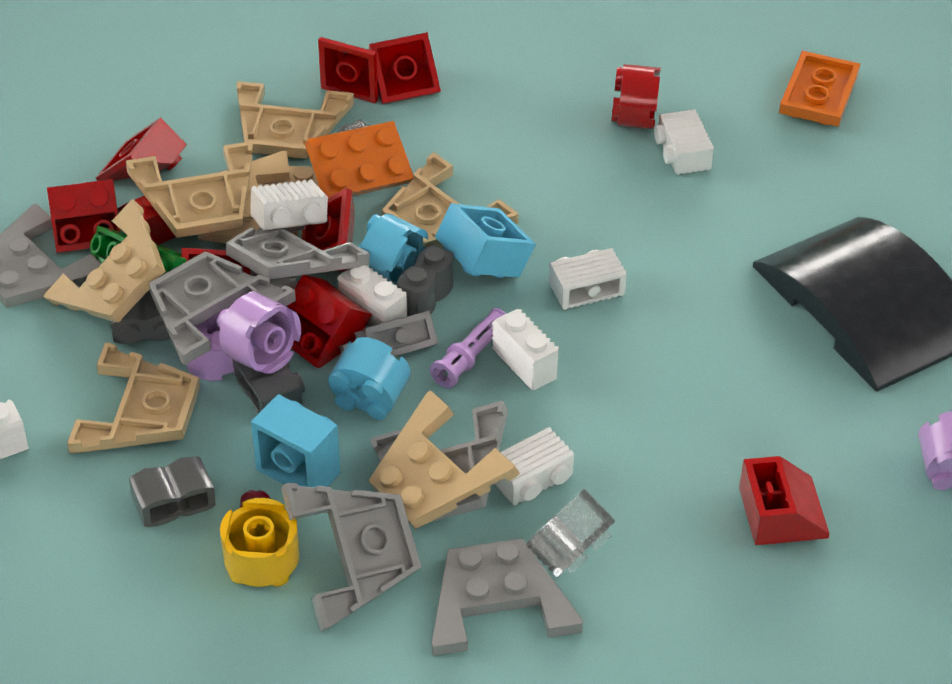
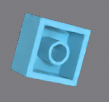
(485, 241)
(295, 444)

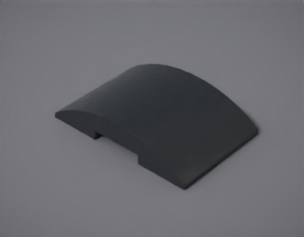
(872, 294)

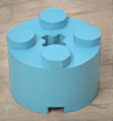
(392, 245)
(368, 377)

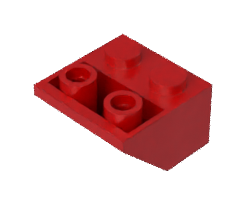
(79, 210)
(326, 320)
(780, 502)

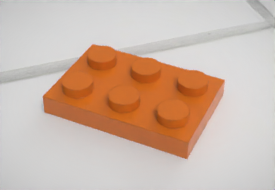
(819, 88)
(360, 160)

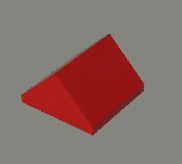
(405, 68)
(339, 223)

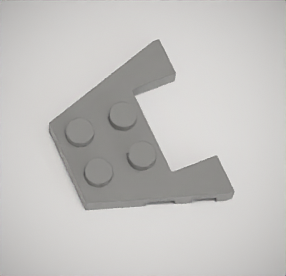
(283, 254)
(25, 269)
(200, 291)
(489, 429)
(370, 539)
(496, 580)

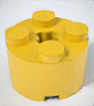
(260, 543)

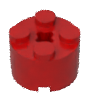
(638, 96)

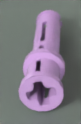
(453, 363)

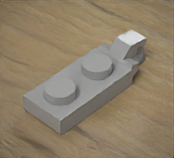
(402, 334)

